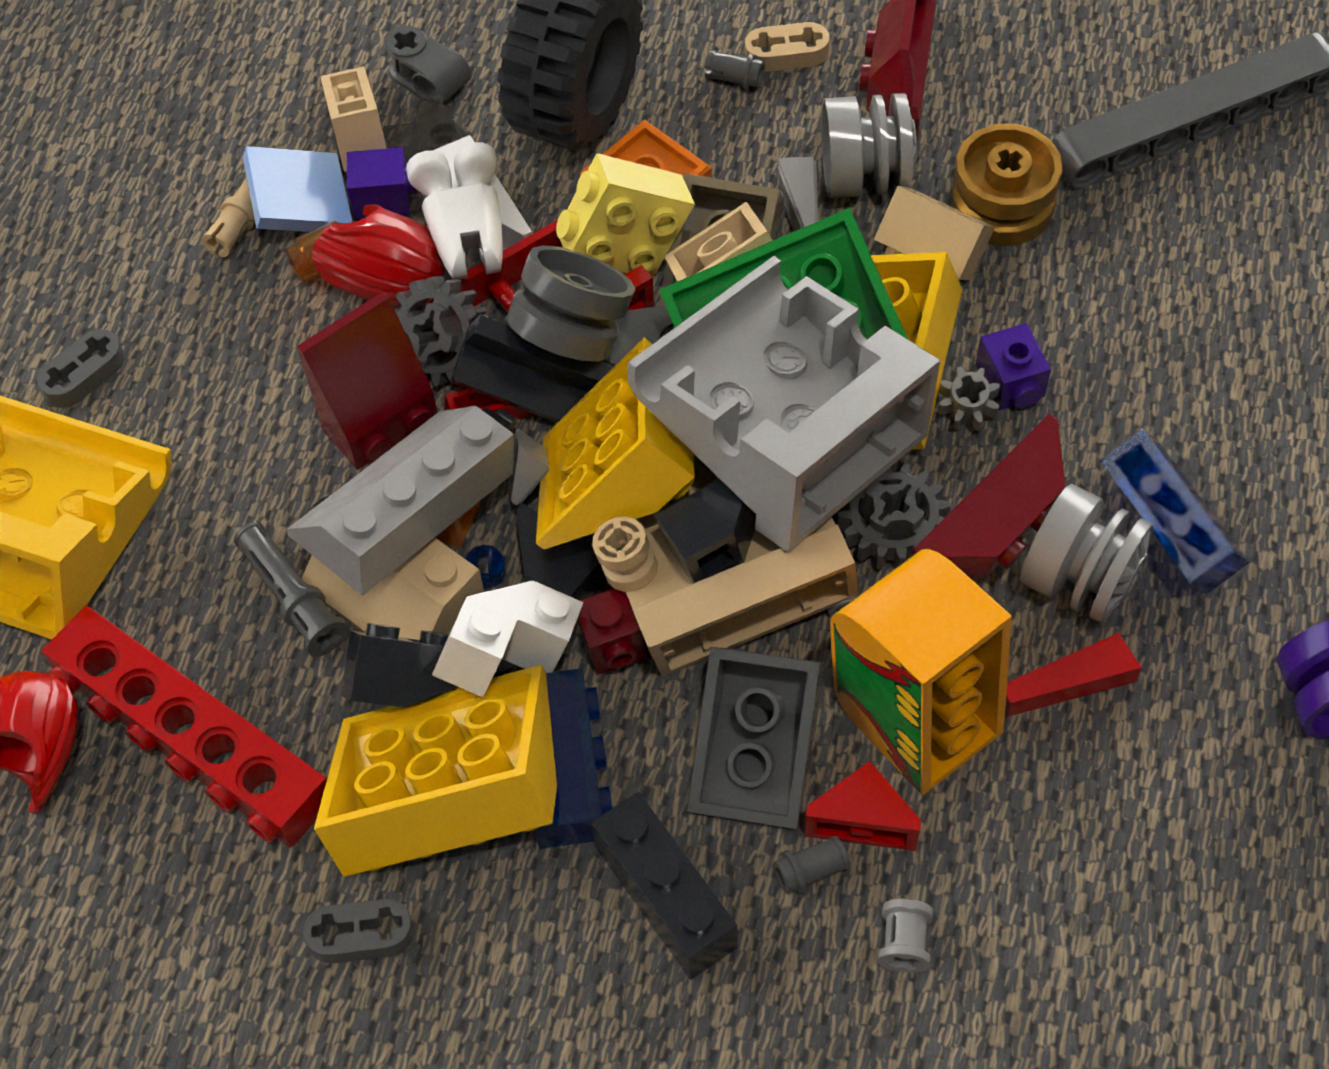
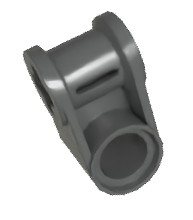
(425, 64)

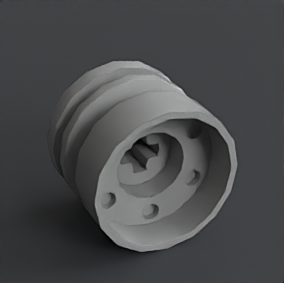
(867, 144)
(1089, 555)

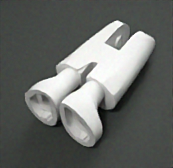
(463, 214)

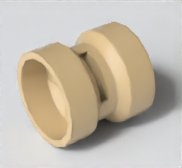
(625, 554)

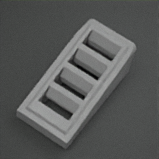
(799, 190)

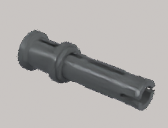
(300, 603)

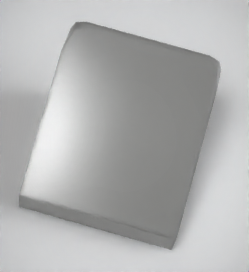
(529, 466)

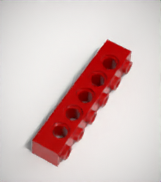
(94, 643)

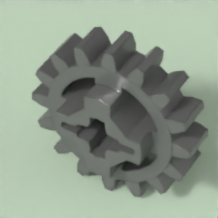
(439, 327)
(891, 532)

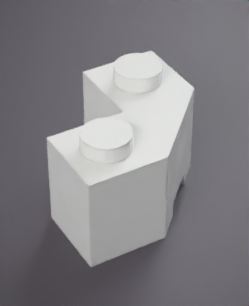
(513, 623)

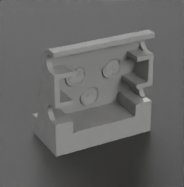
(788, 398)

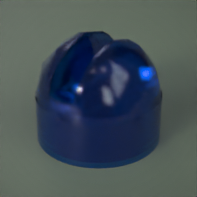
(496, 564)

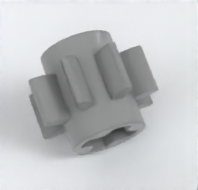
(976, 388)

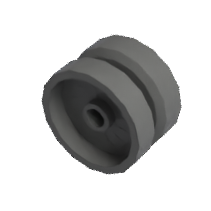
(570, 303)

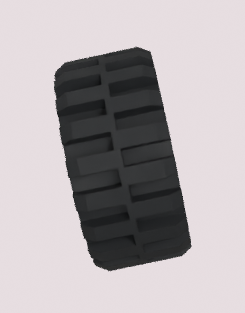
(568, 68)

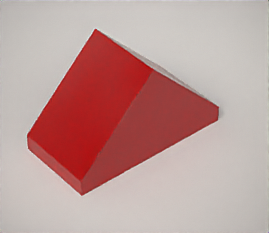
(864, 812)

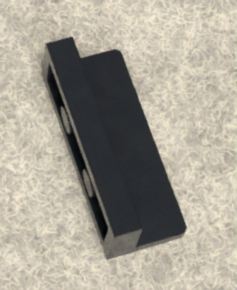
(521, 374)

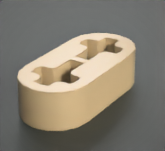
(788, 45)

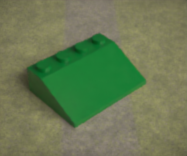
(825, 251)

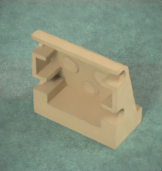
(741, 602)

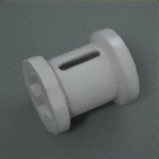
(905, 935)

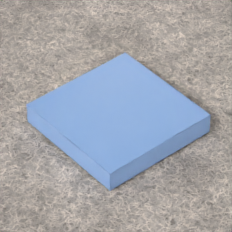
(295, 189)

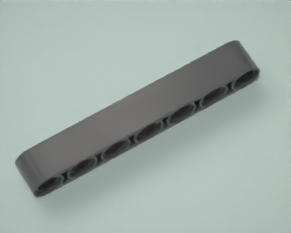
(1194, 111)

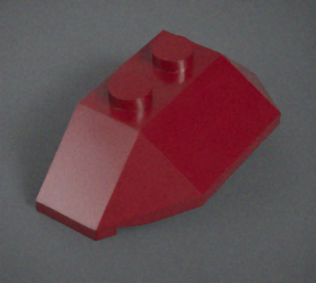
(899, 54)
(1004, 506)

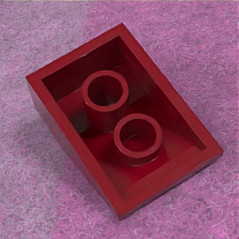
(367, 381)

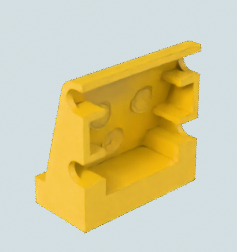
(66, 510)

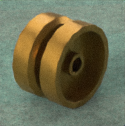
(1008, 180)

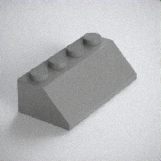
(407, 496)

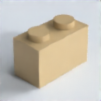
(928, 226)

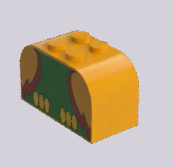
(923, 667)

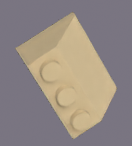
(415, 597)

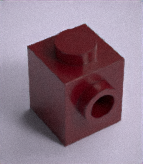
(611, 631)

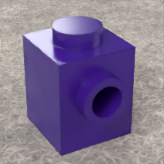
(378, 179)
(1016, 364)

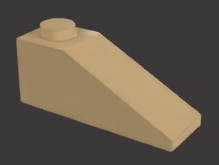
(353, 112)

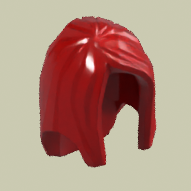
(376, 254)
(36, 730)

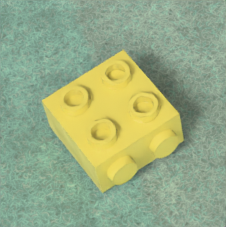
(625, 214)

